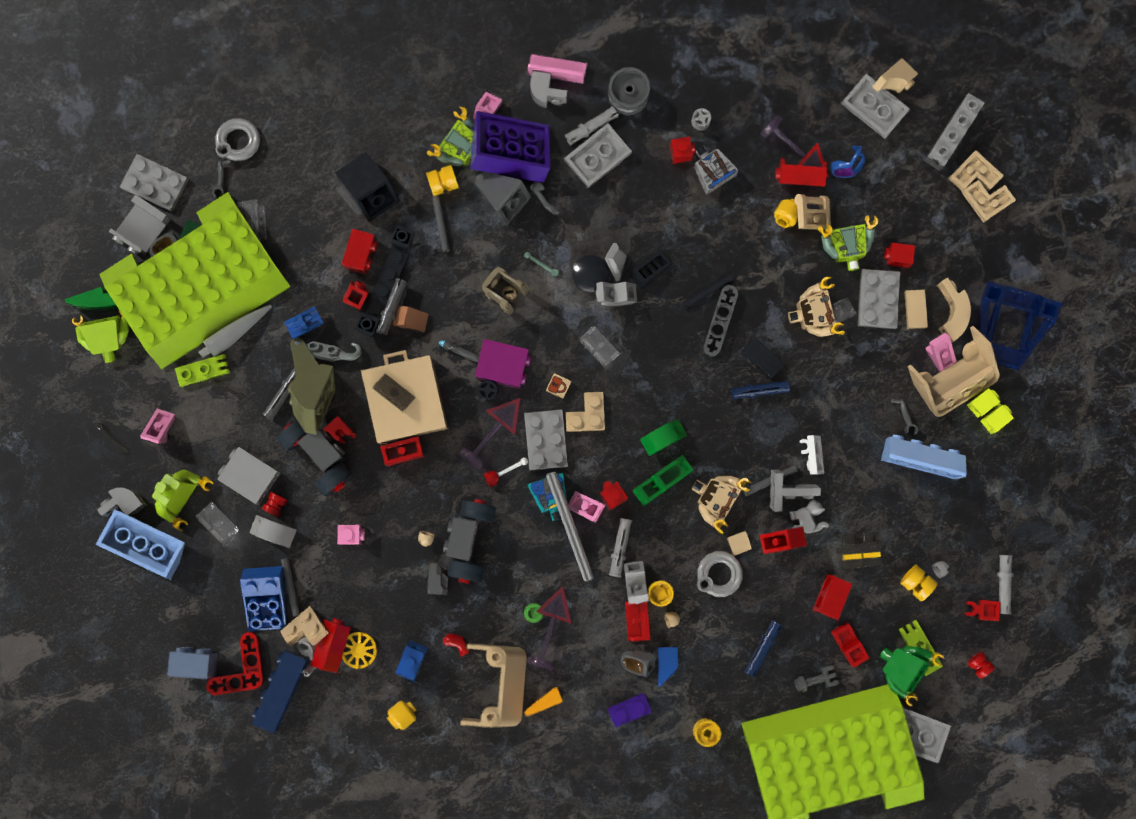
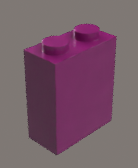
(503, 363)

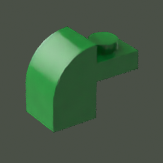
(663, 437)

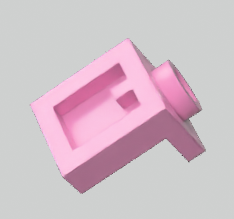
(488, 104)
(350, 534)

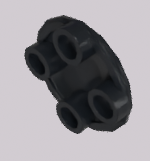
(589, 271)

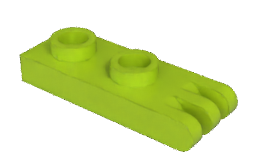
(201, 370)
(917, 638)

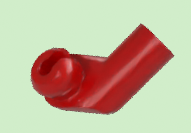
(456, 641)

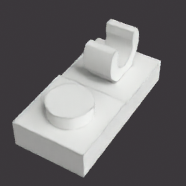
(815, 456)

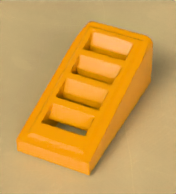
(550, 699)

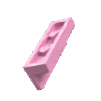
(558, 68)

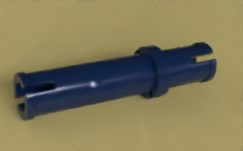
(737, 393)
(765, 645)

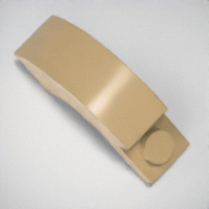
(959, 309)

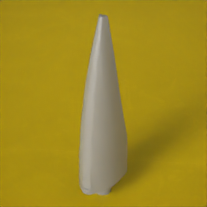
(231, 333)

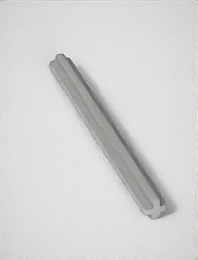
(569, 526)

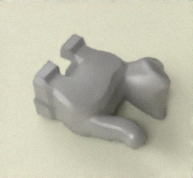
(805, 517)

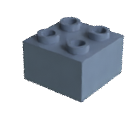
(192, 664)

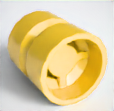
(442, 180)
(918, 582)
(660, 593)
(706, 732)

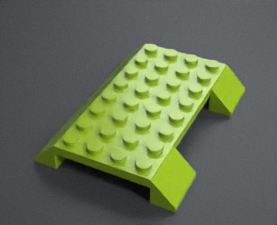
(195, 283)
(834, 754)

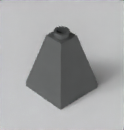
(503, 193)

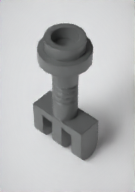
(802, 684)

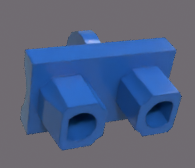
(303, 323)

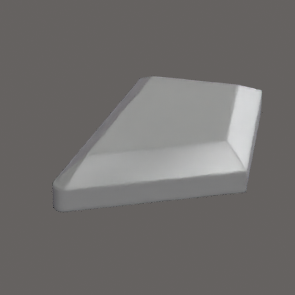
(616, 260)

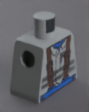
(713, 169)

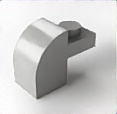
(543, 93)
(616, 294)
(126, 499)
(272, 531)
(635, 582)

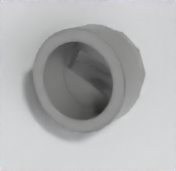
(940, 569)

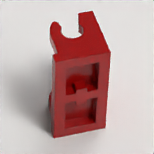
(337, 429)
(832, 597)
(637, 621)

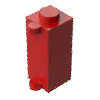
(801, 174)
(613, 495)
(331, 647)

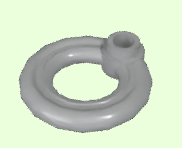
(232, 154)
(703, 574)

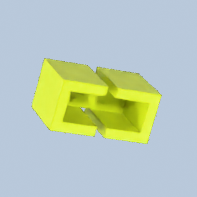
(997, 418)

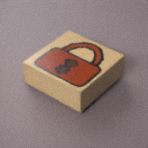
(558, 386)

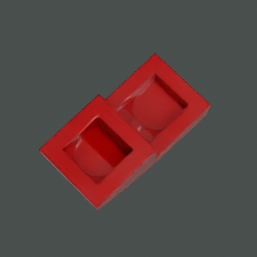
(850, 645)

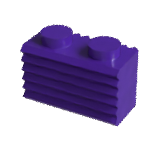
(629, 710)

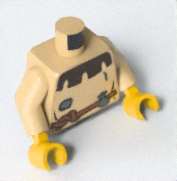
(816, 312)
(718, 498)

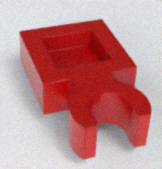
(986, 610)

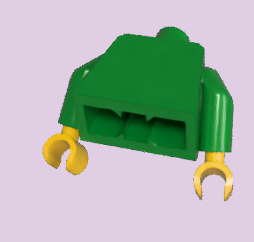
(906, 669)

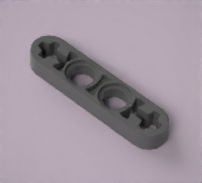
(722, 321)

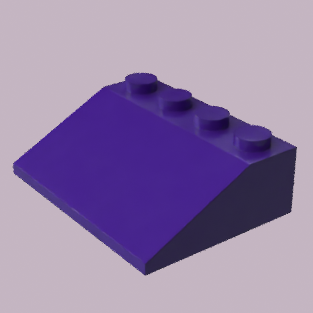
(510, 147)

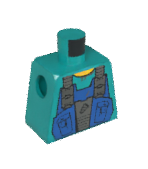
(544, 498)

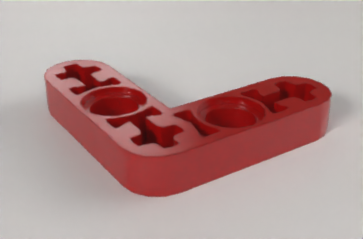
(248, 670)

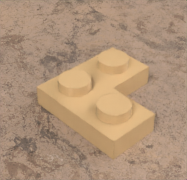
(976, 168)
(985, 204)
(593, 416)
(307, 625)

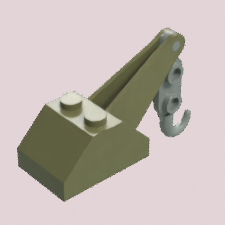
(314, 383)

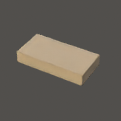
(916, 309)

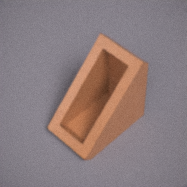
(410, 319)

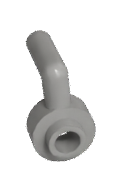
(306, 649)

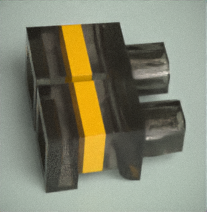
(860, 555)

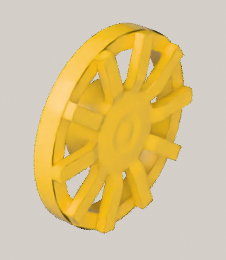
(359, 650)

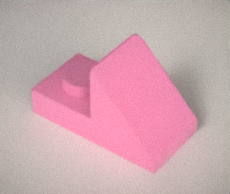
(941, 352)
(158, 426)
(585, 506)

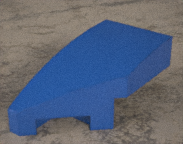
(667, 663)

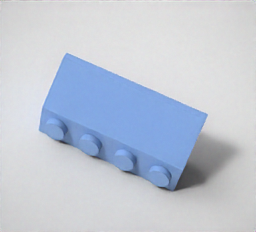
(924, 458)
(141, 544)

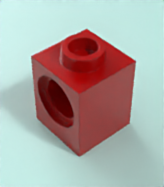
(899, 255)

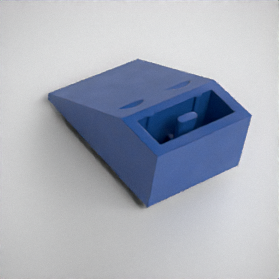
(264, 598)

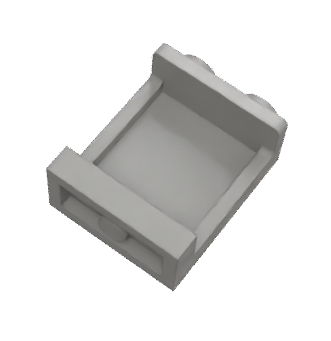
(248, 475)

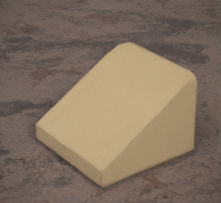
(739, 543)

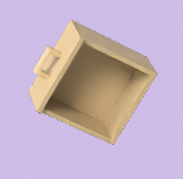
(424, 413)

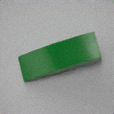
(93, 300)
(663, 480)

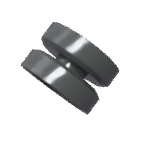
(629, 80)

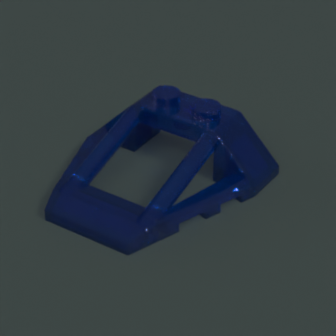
(1024, 300)

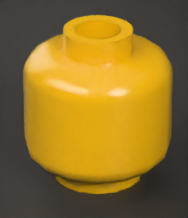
(786, 213)
(401, 715)

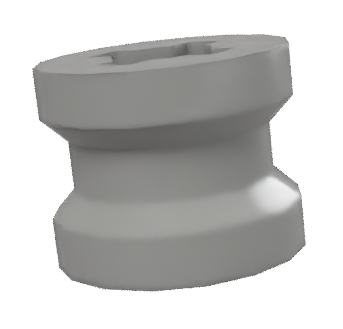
(703, 116)

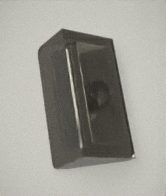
(394, 392)

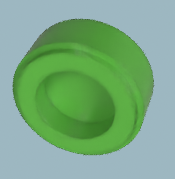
(531, 614)

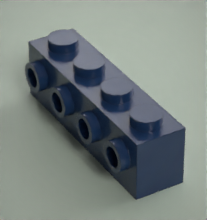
(280, 691)

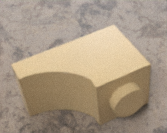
(897, 77)

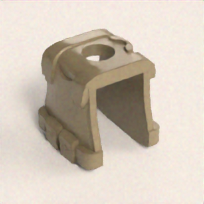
(494, 280)

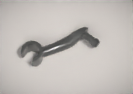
(220, 178)
(537, 187)
(906, 416)

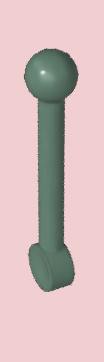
(554, 272)

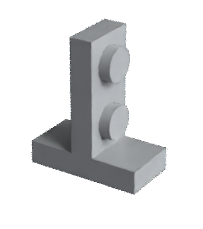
(788, 491)

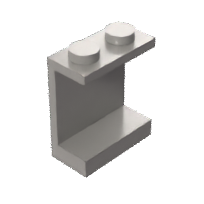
(141, 227)

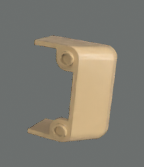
(961, 380)
(512, 682)

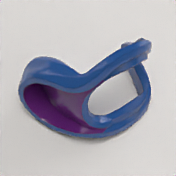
(844, 169)

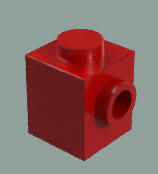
(682, 150)
(355, 294)

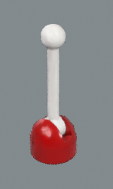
(493, 477)

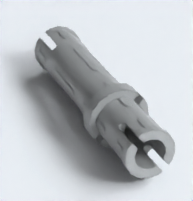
(585, 129)
(619, 558)
(1005, 575)

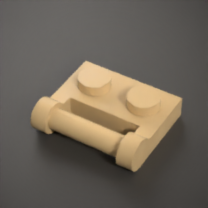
(812, 217)

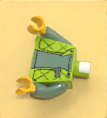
(457, 145)
(849, 242)

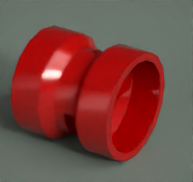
(274, 504)
(981, 665)

